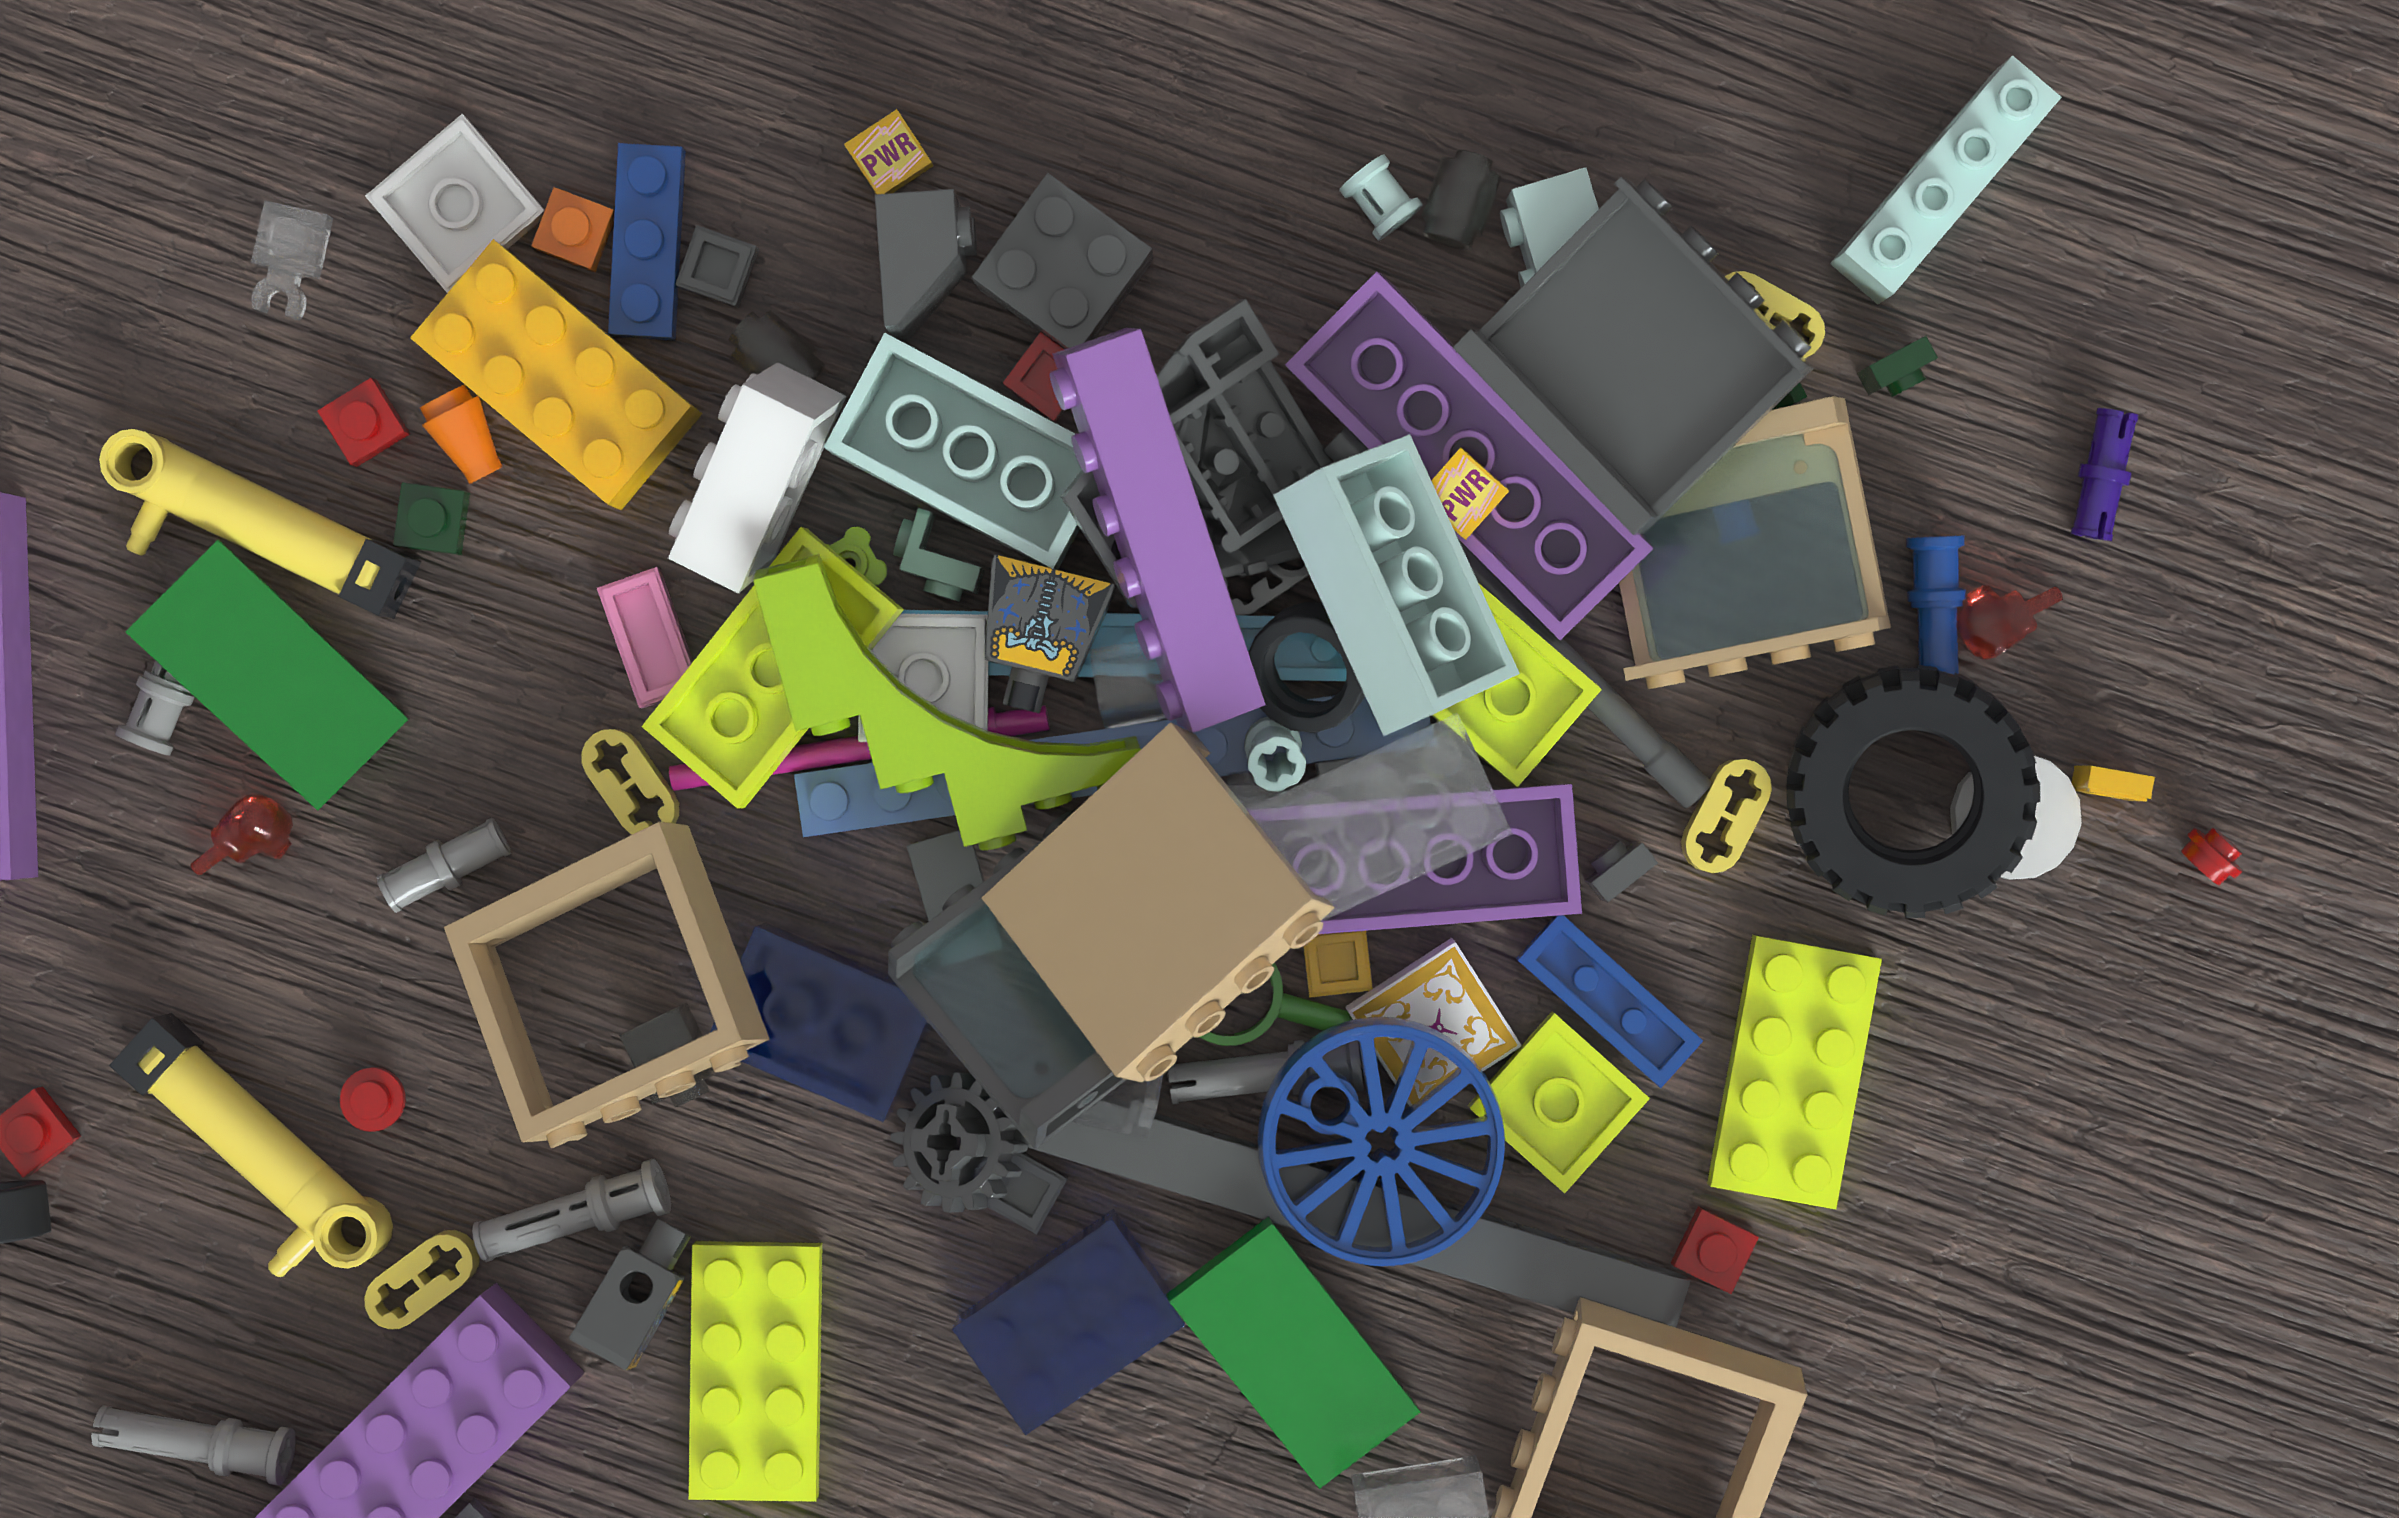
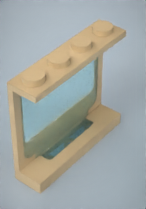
(1760, 555)

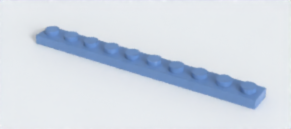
(853, 800)

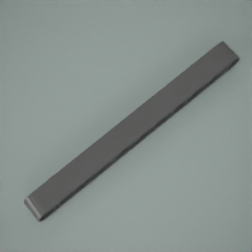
(1490, 1254)

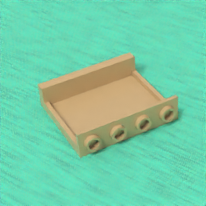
(1155, 906)

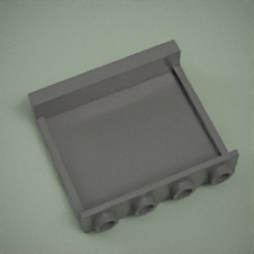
(1637, 356)

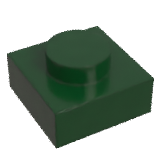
(1899, 369)
(431, 518)

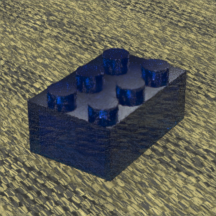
(830, 1022)
(1068, 1322)

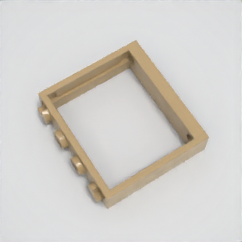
(709, 944)
(1598, 1325)

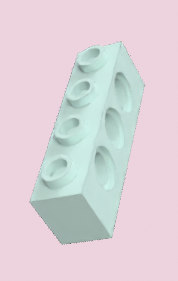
(1945, 180)

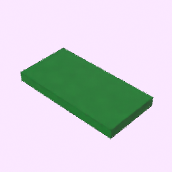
(267, 674)
(1293, 1352)

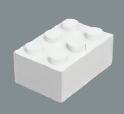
(754, 475)

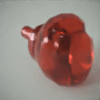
(1997, 623)
(248, 828)

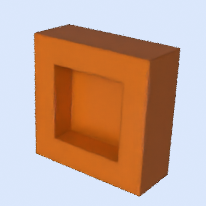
(574, 229)

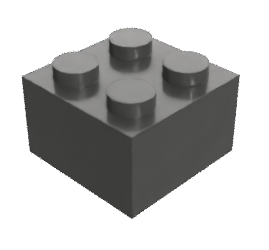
(1063, 265)

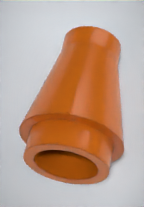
(462, 432)

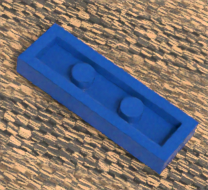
(646, 241)
(1609, 999)

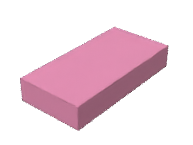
(646, 634)

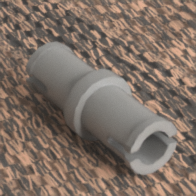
(443, 865)

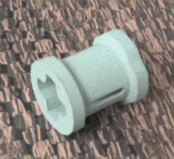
(1380, 197)
(1286, 767)

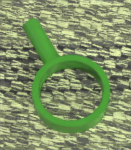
(1287, 1008)

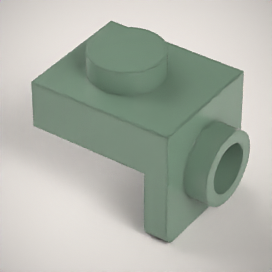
(943, 575)

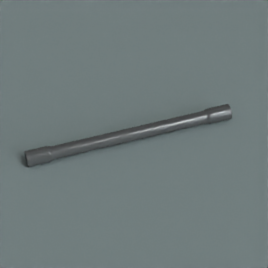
(1660, 757)

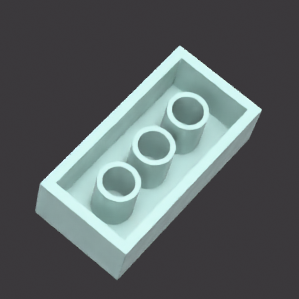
(961, 450)
(1396, 583)

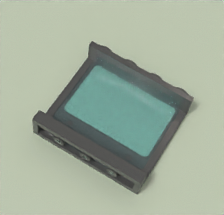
(999, 1011)

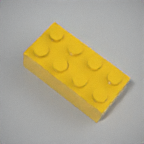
(556, 375)

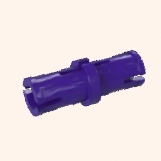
(2104, 474)

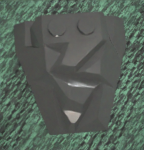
(1237, 440)

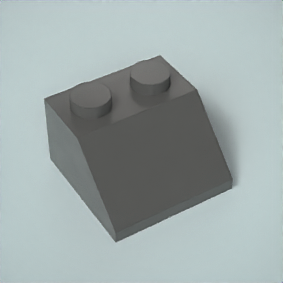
(920, 254)

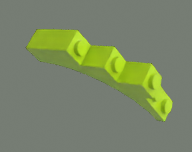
(836, 677)

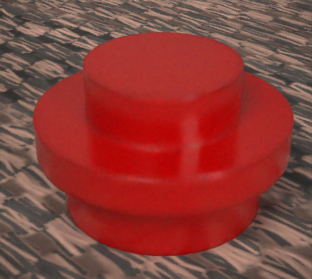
(2212, 855)
(372, 1099)

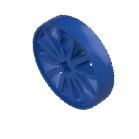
(1354, 1145)

